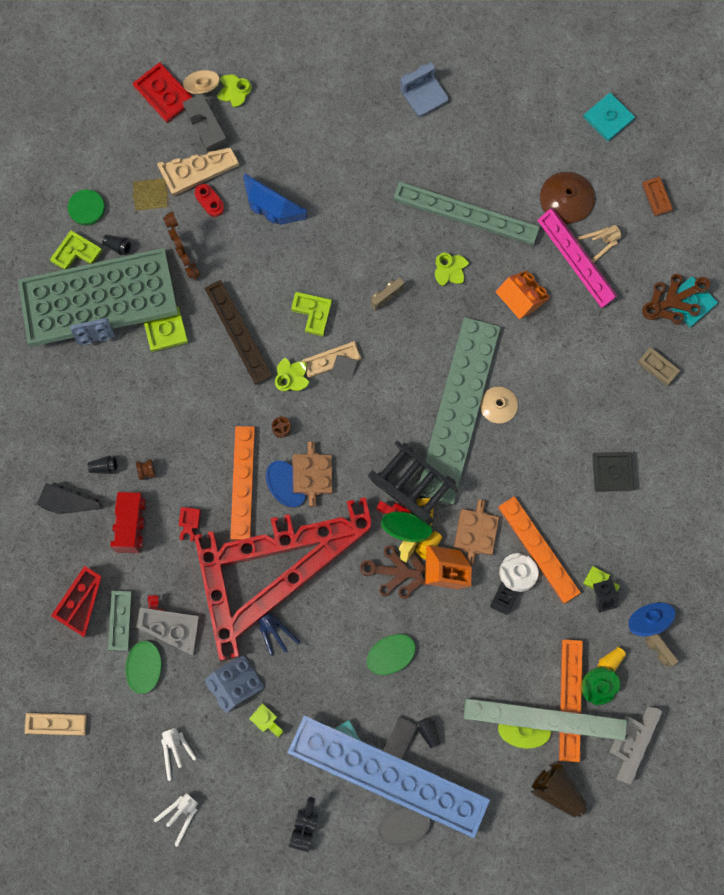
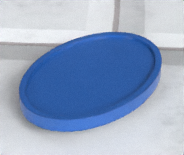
(280, 483)
(651, 619)

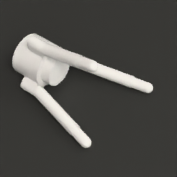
(171, 739)
(186, 805)

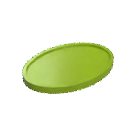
(523, 737)

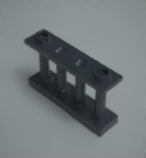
(409, 501)

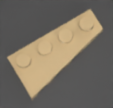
(190, 172)

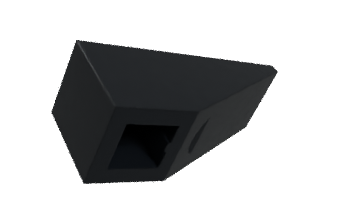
(60, 501)

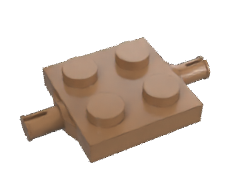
(312, 474)
(476, 532)

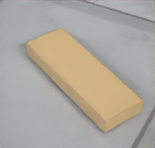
(325, 361)
(55, 724)

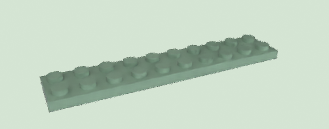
(460, 404)

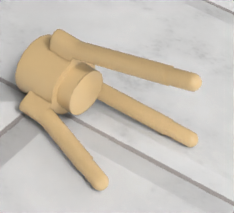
(609, 235)

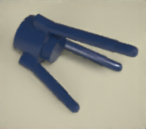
(269, 625)

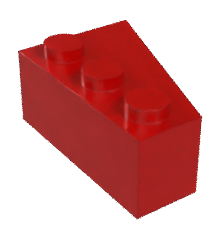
(128, 522)
(78, 602)

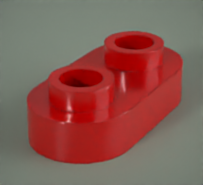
(208, 200)

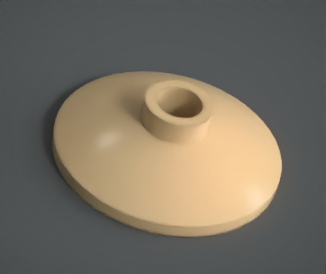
(201, 82)
(496, 413)

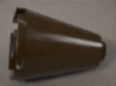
(559, 791)

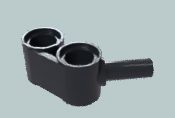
(304, 827)

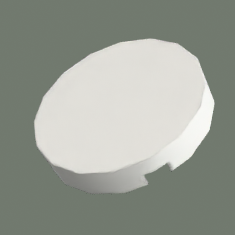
(518, 572)

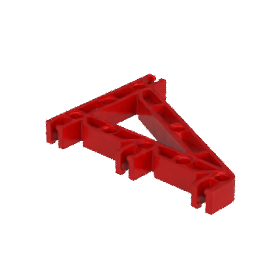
(340, 538)

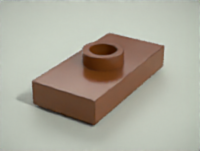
(657, 196)

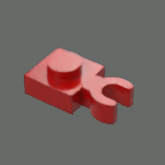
(189, 519)

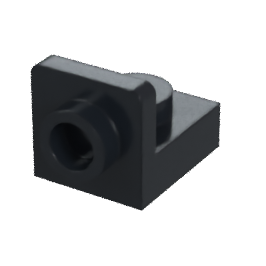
(605, 595)

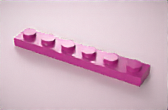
(577, 258)

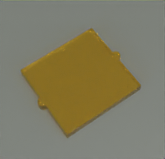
(149, 194)

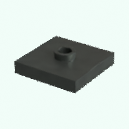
(613, 471)

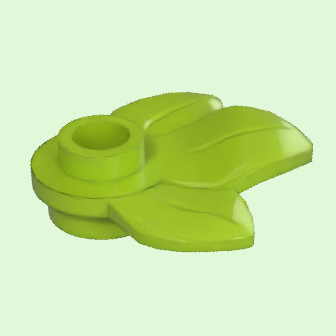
(231, 90)
(451, 271)
(293, 373)

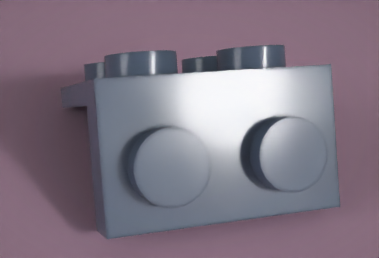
(423, 90)
(92, 331)
(233, 683)

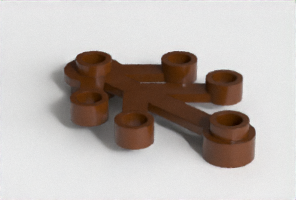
(191, 270)
(674, 300)
(400, 572)

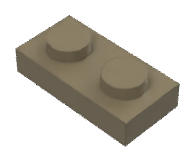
(391, 290)
(658, 366)
(664, 654)

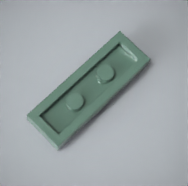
(120, 621)

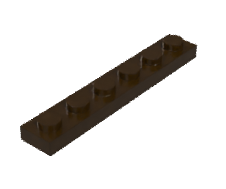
(238, 332)

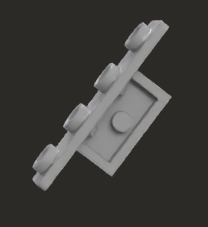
(635, 743)

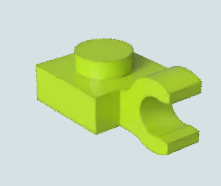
(595, 576)
(264, 719)

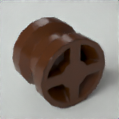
(280, 423)
(145, 469)

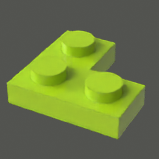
(73, 247)
(317, 309)

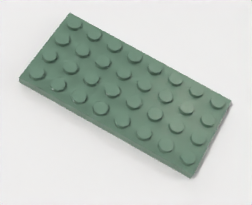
(118, 289)

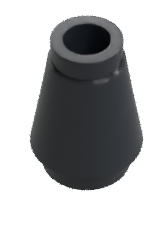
(118, 244)
(104, 465)
(428, 731)

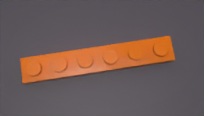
(242, 483)
(539, 550)
(570, 696)

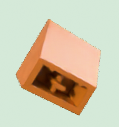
(522, 294)
(447, 568)

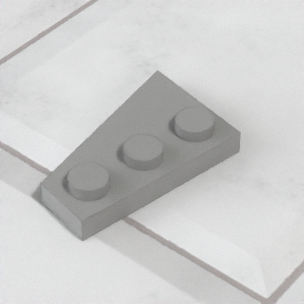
(170, 627)

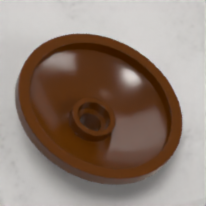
(569, 207)

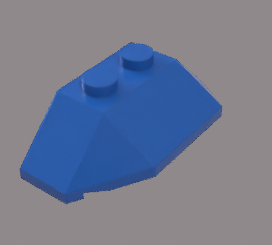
(271, 203)

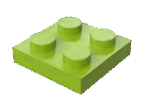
(165, 332)

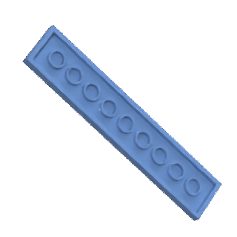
(389, 776)

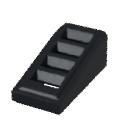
(502, 603)

